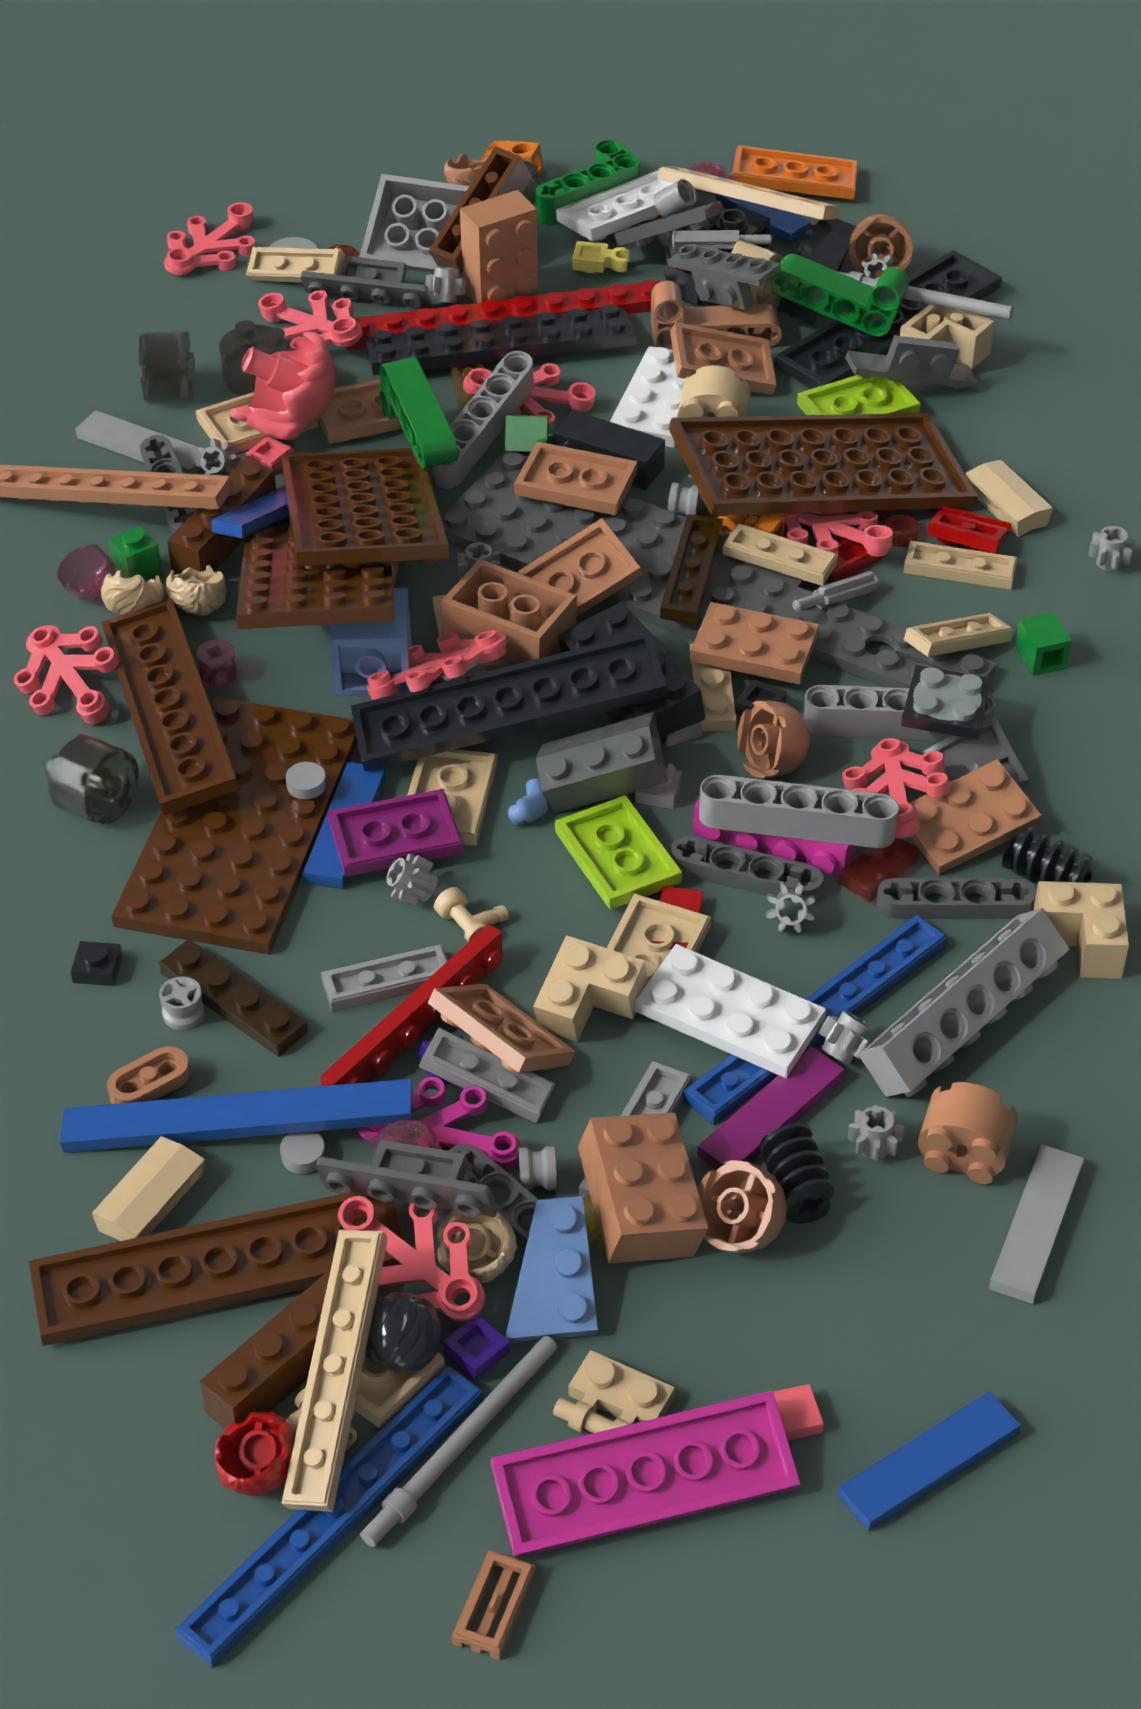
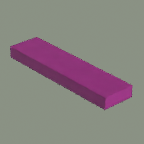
(774, 1106)

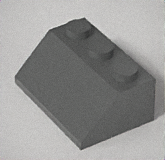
(601, 763)

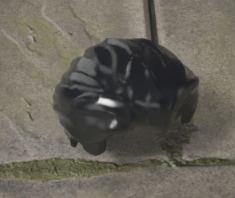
(403, 1332)

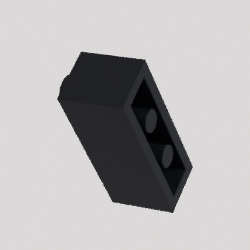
(611, 439)

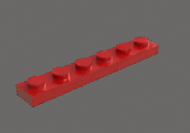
(414, 1015)

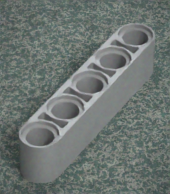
(486, 416)
(864, 713)
(798, 811)

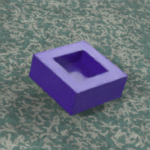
(476, 1346)

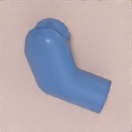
(529, 807)

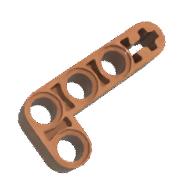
(756, 321)

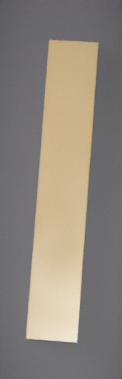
(750, 193)
(335, 1371)

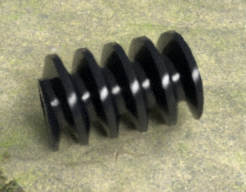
(1045, 863)
(799, 1168)

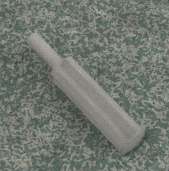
(716, 239)
(839, 591)

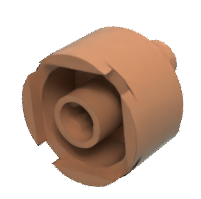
(967, 1132)

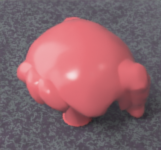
(289, 387)

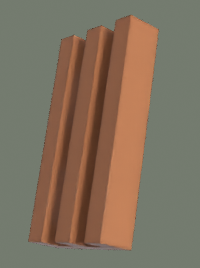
(480, 1640)

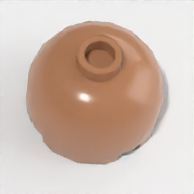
(880, 235)
(773, 739)
(742, 1207)

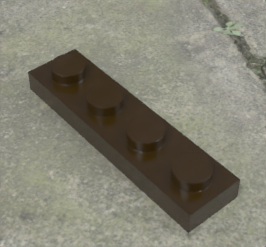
(691, 569)
(236, 998)

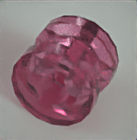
(216, 663)

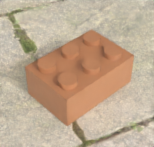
(499, 248)
(510, 604)
(642, 1188)

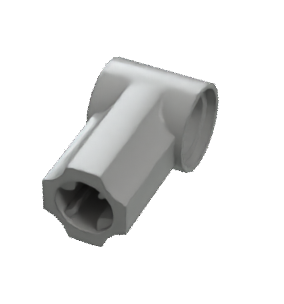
(680, 198)

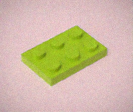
(858, 396)
(617, 852)

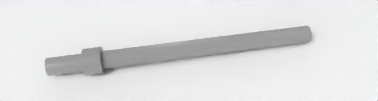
(946, 300)
(402, 1502)

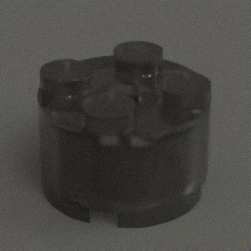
(237, 342)
(166, 366)
(92, 779)

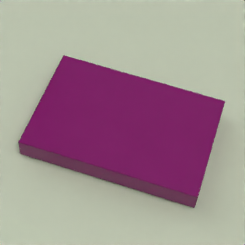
(382, 831)

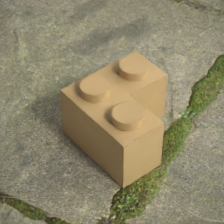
(967, 329)
(1091, 920)
(584, 979)

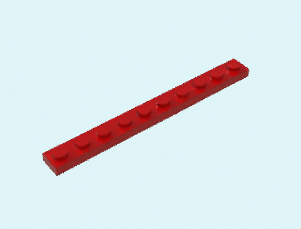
(632, 297)

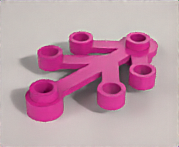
(453, 1113)

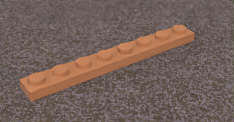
(114, 486)

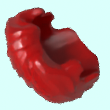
(255, 1453)

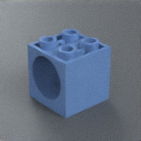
(371, 647)

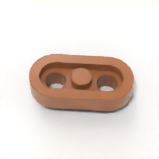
(145, 1077)

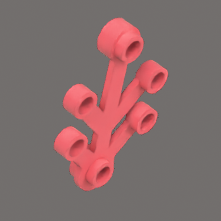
(183, 260)
(341, 332)
(579, 397)
(875, 537)
(47, 644)
(484, 647)
(891, 757)
(420, 1264)

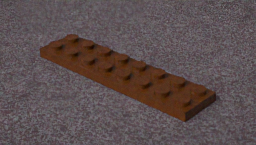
(169, 707)
(191, 1268)

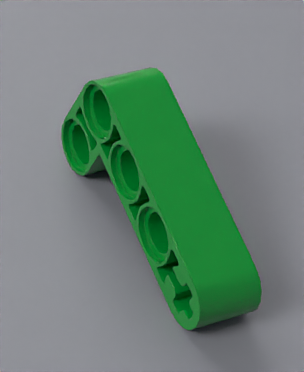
(612, 168)
(841, 296)
(410, 399)

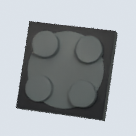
(946, 702)

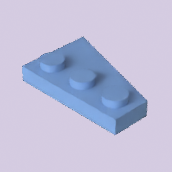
(555, 1276)

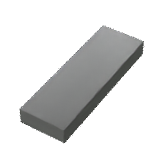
(381, 977)
(473, 1066)

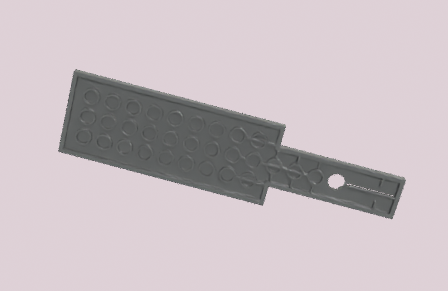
(530, 528)

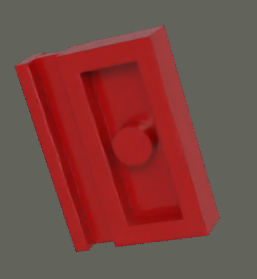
(968, 529)

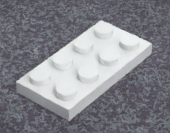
(613, 208)
(652, 396)
(730, 1010)

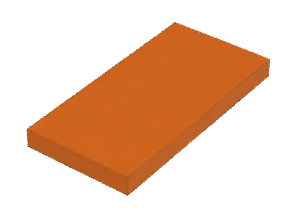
(795, 172)

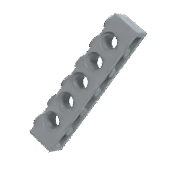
(964, 1003)

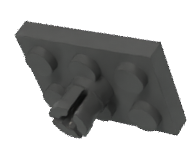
(664, 227)

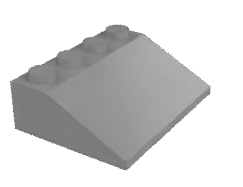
(408, 219)

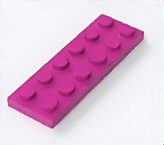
(643, 1473)

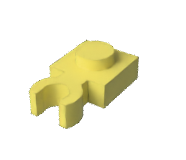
(595, 257)

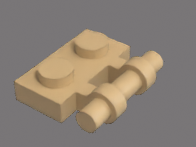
(614, 1390)

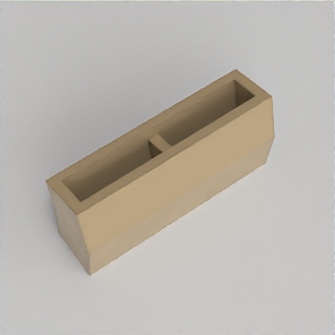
(1009, 497)
(149, 1191)

